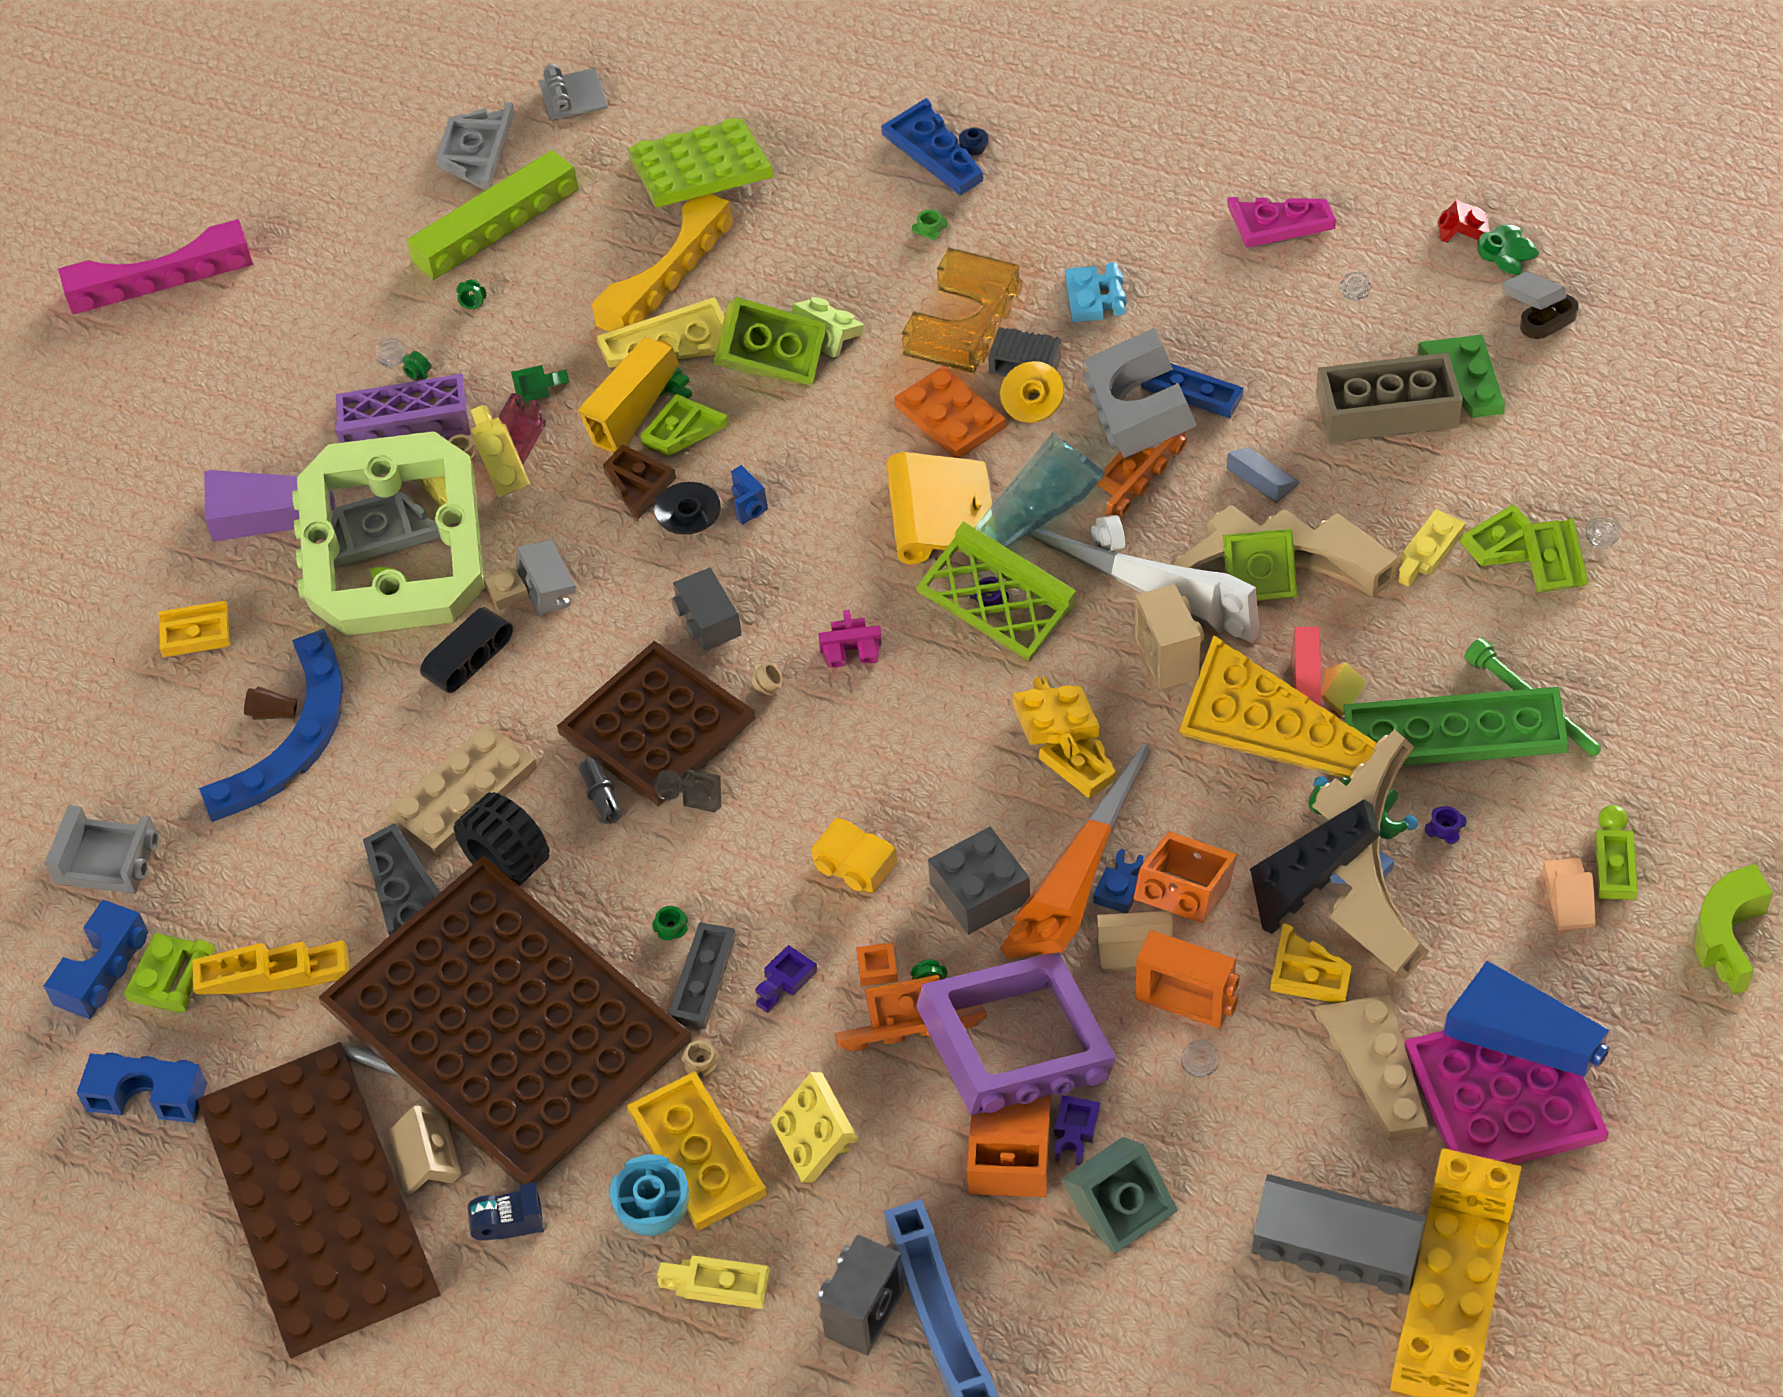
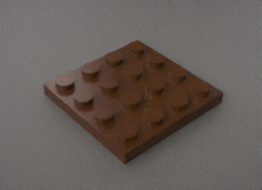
(655, 720)

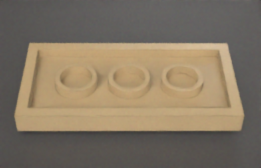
(478, 766)

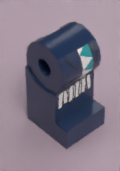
(506, 1214)

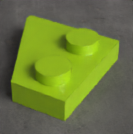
(681, 425)
(1498, 538)

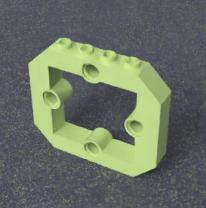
(415, 601)

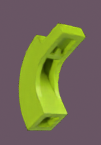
(1728, 902)

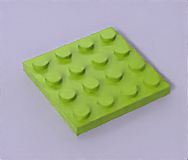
(699, 162)

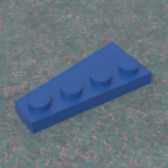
(928, 141)

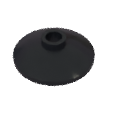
(687, 508)

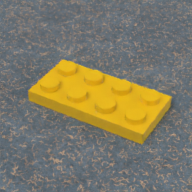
(691, 1132)

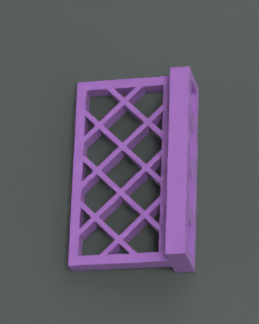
(441, 417)

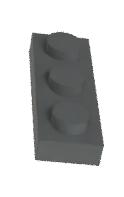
(702, 975)

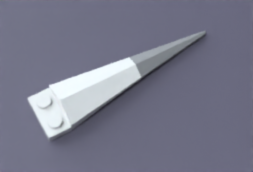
(1214, 597)

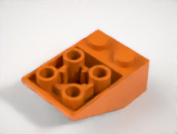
(1010, 1150)

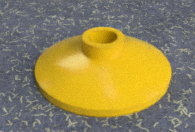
(1030, 379)

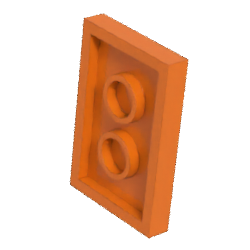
(950, 412)

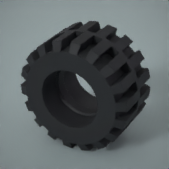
(503, 835)

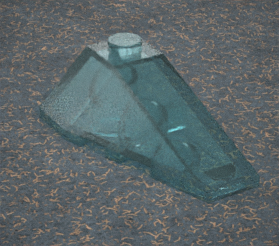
(1043, 489)

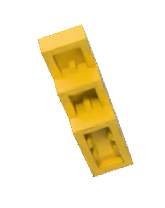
(265, 970)

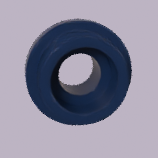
(974, 140)

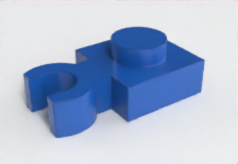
(1119, 885)

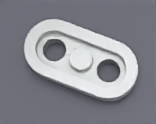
(1108, 533)

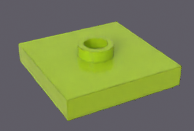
(1263, 561)

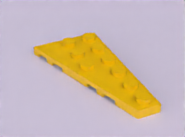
(1262, 715)

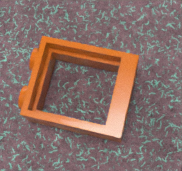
(1177, 856)
(1186, 979)

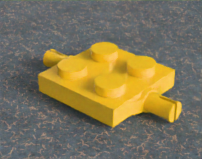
(1055, 715)

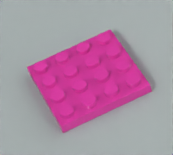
(1502, 1103)

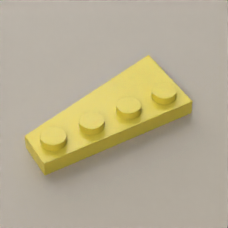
(689, 330)

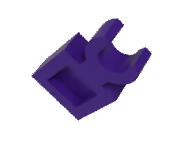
(1074, 1124)

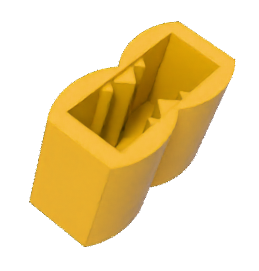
(853, 855)

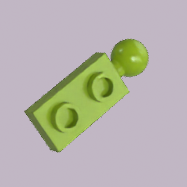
(1615, 856)

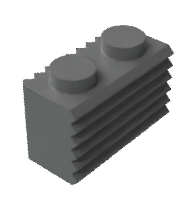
(1014, 347)

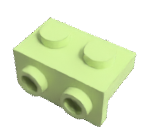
(839, 327)

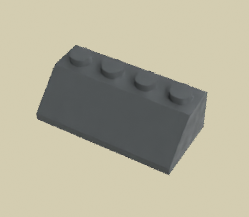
(1338, 1234)

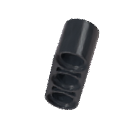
(466, 650)

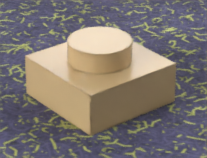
(506, 588)

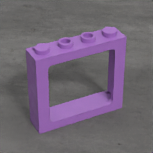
(991, 1092)

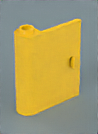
(932, 500)

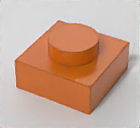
(877, 964)

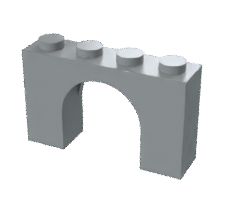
(1143, 421)

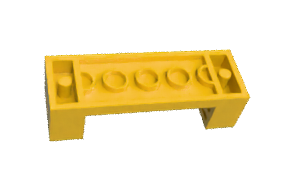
(1456, 1277)

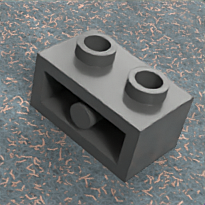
(706, 609)

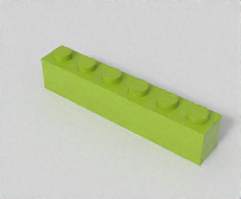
(492, 214)

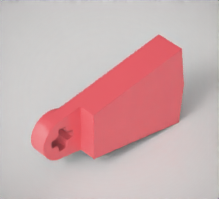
(1307, 662)

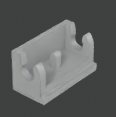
(544, 576)

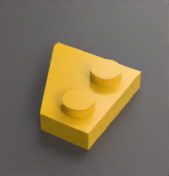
(1086, 771)
(1309, 970)

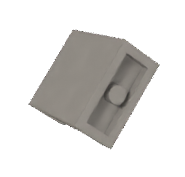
(101, 852)

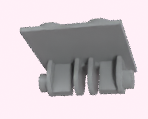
(571, 92)

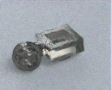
(699, 788)

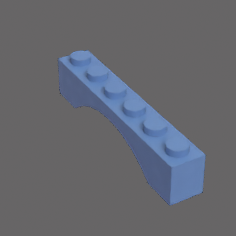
(935, 1302)

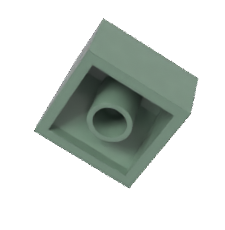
(1120, 1193)

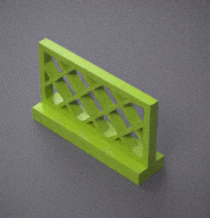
(1016, 571)

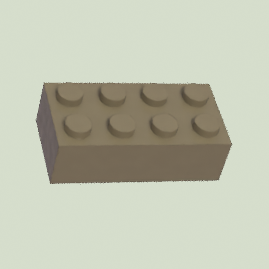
(1388, 397)

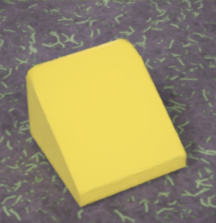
(1341, 686)

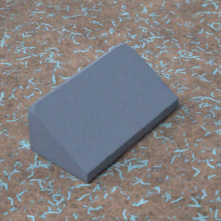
(1260, 473)

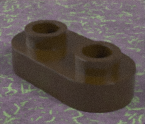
(1544, 322)

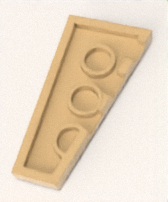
(1377, 1059)

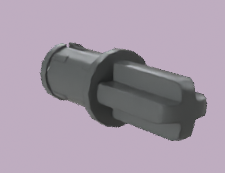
(600, 790)

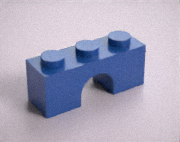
(85, 985)
(114, 1079)

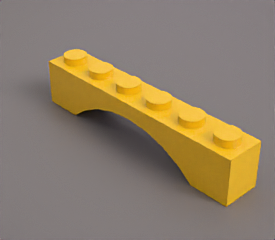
(635, 298)

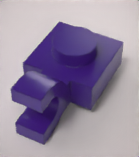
(785, 972)

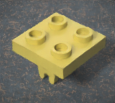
(813, 1127)

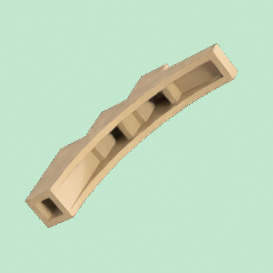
(1331, 548)
(1368, 908)

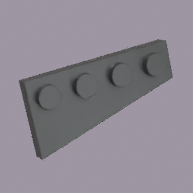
(398, 877)

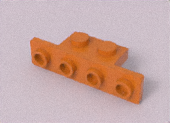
(1133, 474)
(895, 1015)

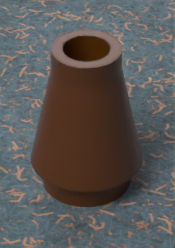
(266, 704)

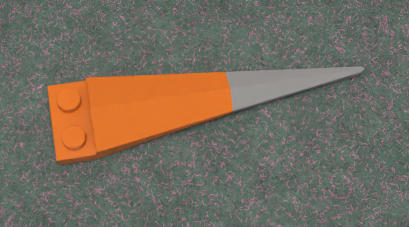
(1058, 902)

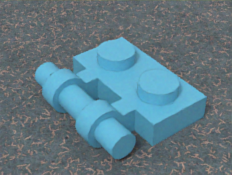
(1085, 296)

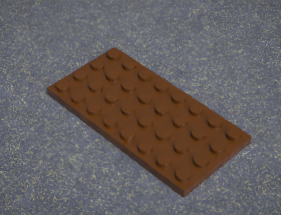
(317, 1200)

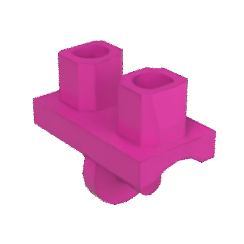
(850, 635)

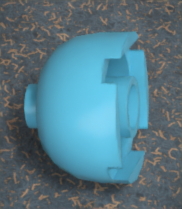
(650, 1195)

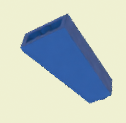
(1525, 1023)

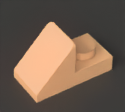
(1570, 893)

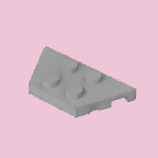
(474, 144)
(380, 527)

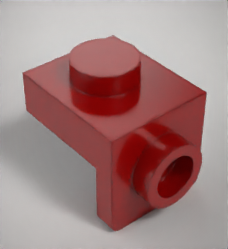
(1462, 219)

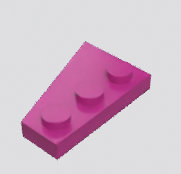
(1271, 222)

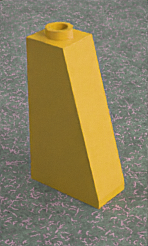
(628, 394)

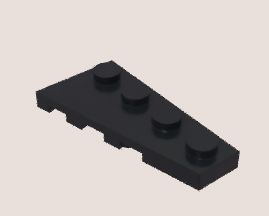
(1309, 862)

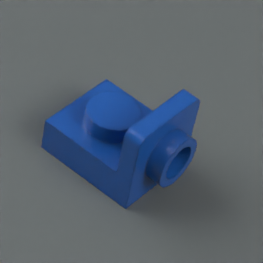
(749, 495)

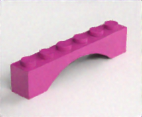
(98, 284)

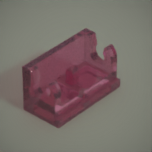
(522, 424)

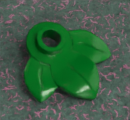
(1506, 248)

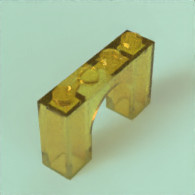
(964, 341)

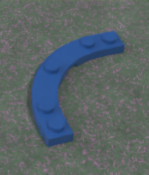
(302, 745)

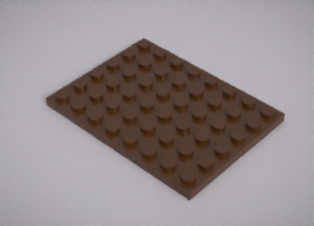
(505, 1021)

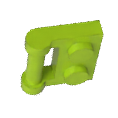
(159, 969)

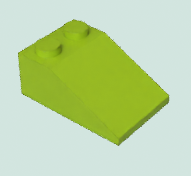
(769, 342)

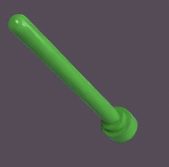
(1482, 655)

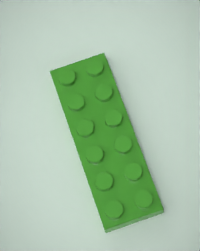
(1468, 724)

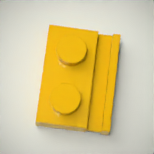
(194, 628)

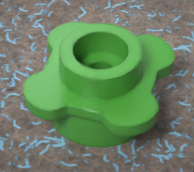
(929, 224)

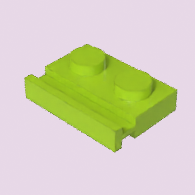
(1555, 555)

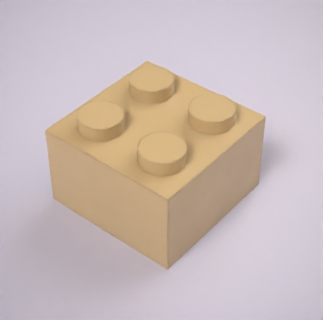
(1168, 636)

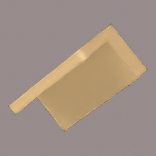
(1123, 936)
(423, 1149)

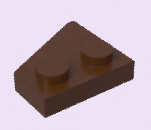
(637, 478)

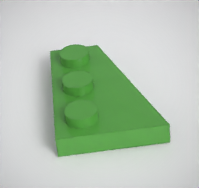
(1472, 371)

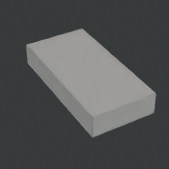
(1533, 290)

